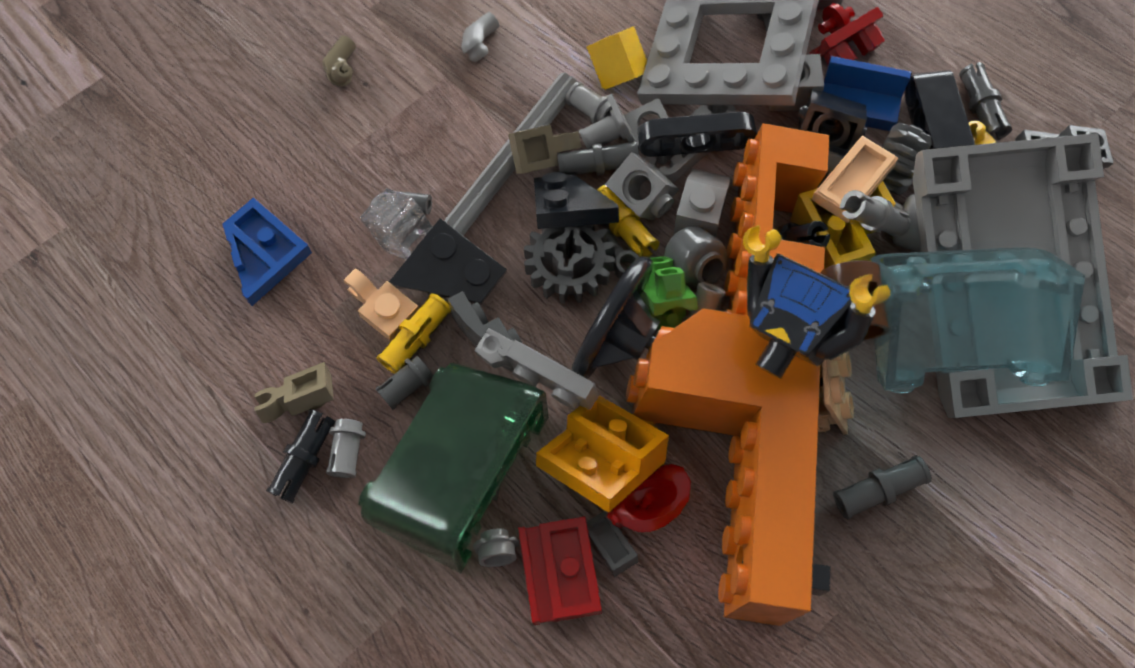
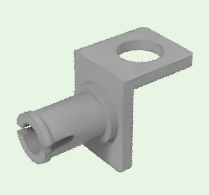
(618, 124)

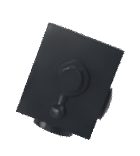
(834, 116)

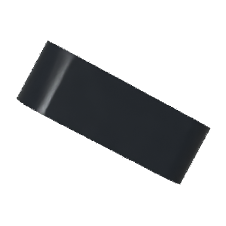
(938, 109)

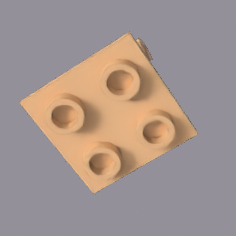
(834, 402)

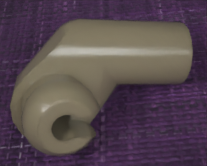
(336, 64)

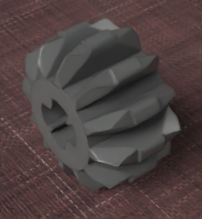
(904, 143)

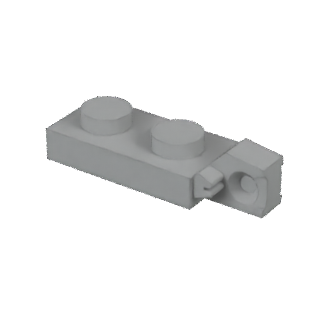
(534, 367)

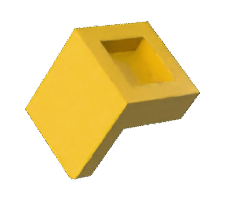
(618, 58)

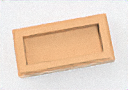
(859, 170)

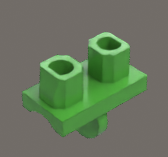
(667, 293)

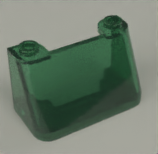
(453, 461)

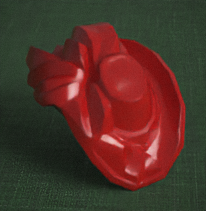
(654, 501)

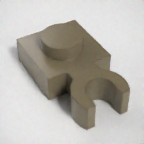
(299, 393)

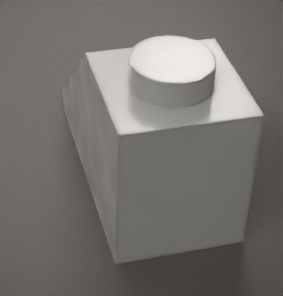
(702, 201)

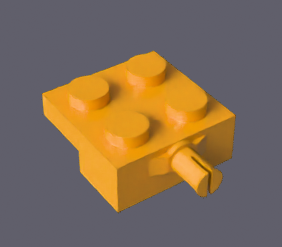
(604, 453)

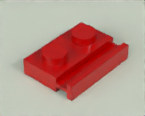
(559, 571)

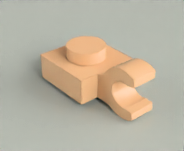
(381, 307)

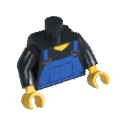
(803, 309)

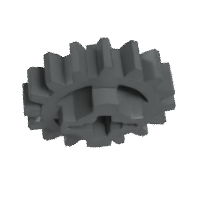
(585, 269)

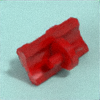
(861, 30)

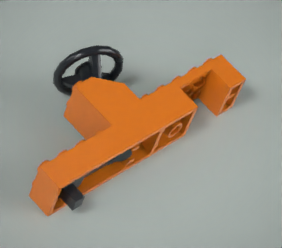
(709, 381)

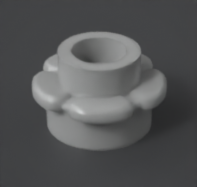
(496, 548)

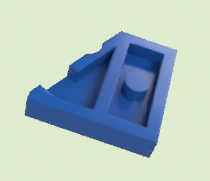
(262, 249)

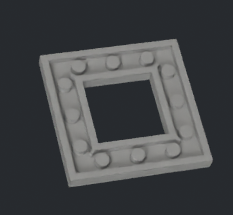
(770, 82)

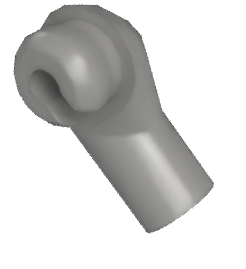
(476, 33)

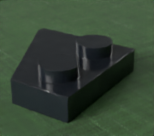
(571, 202)
(448, 265)

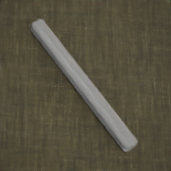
(503, 164)

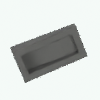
(611, 544)

